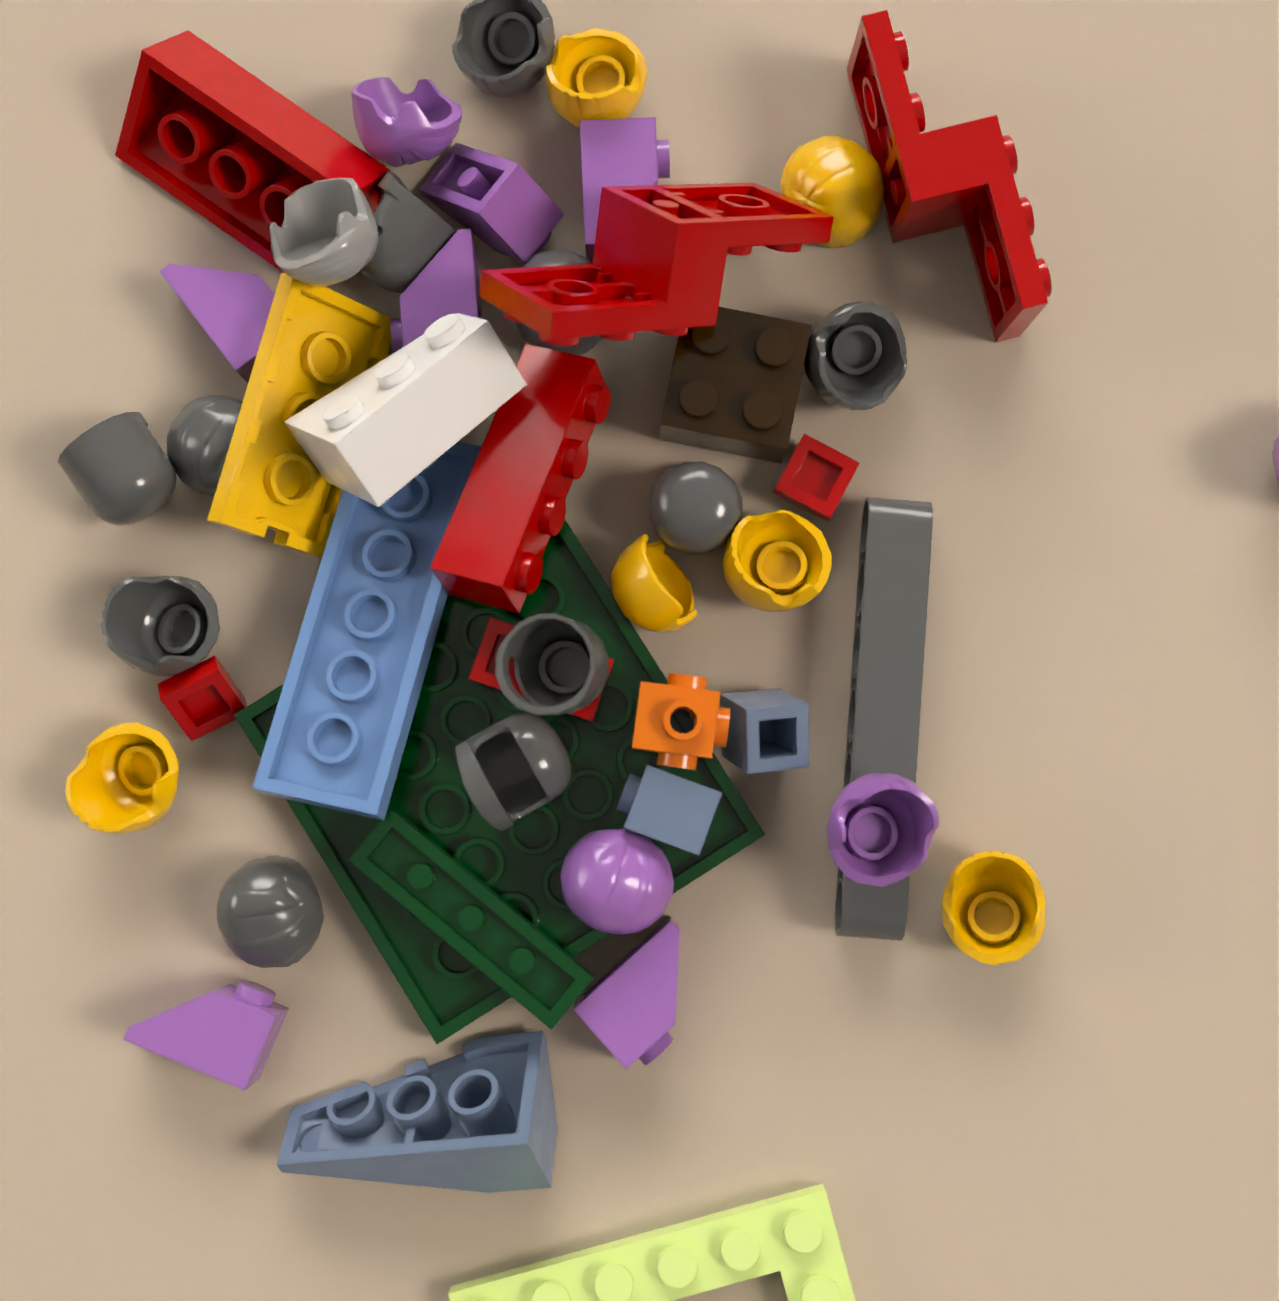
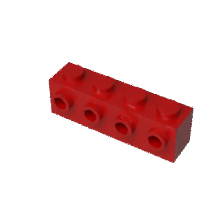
(522, 480)

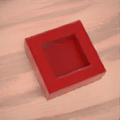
(816, 477)
(202, 698)

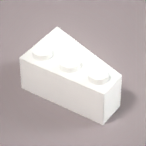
(408, 408)

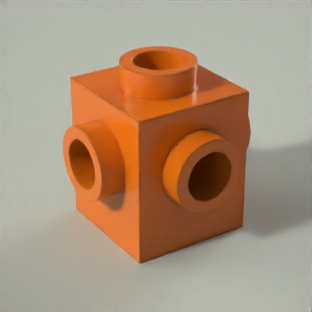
(653, 724)

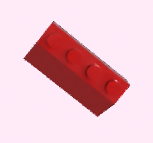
(230, 141)

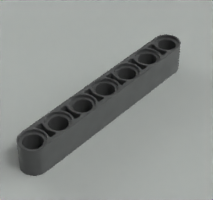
(886, 685)

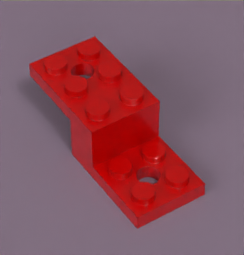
(948, 179)
(653, 261)

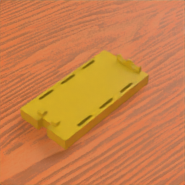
(306, 351)

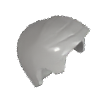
(325, 233)

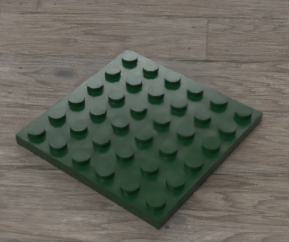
(527, 857)

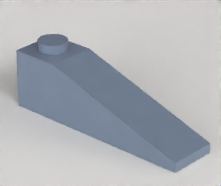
(449, 1125)

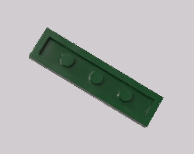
(471, 918)

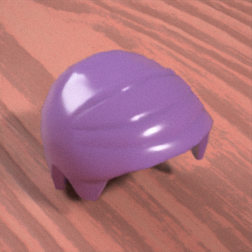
(403, 126)
(881, 829)
(616, 881)

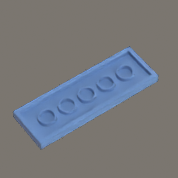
(364, 647)

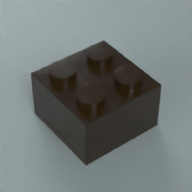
(736, 385)

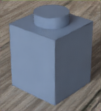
(766, 730)
(669, 808)

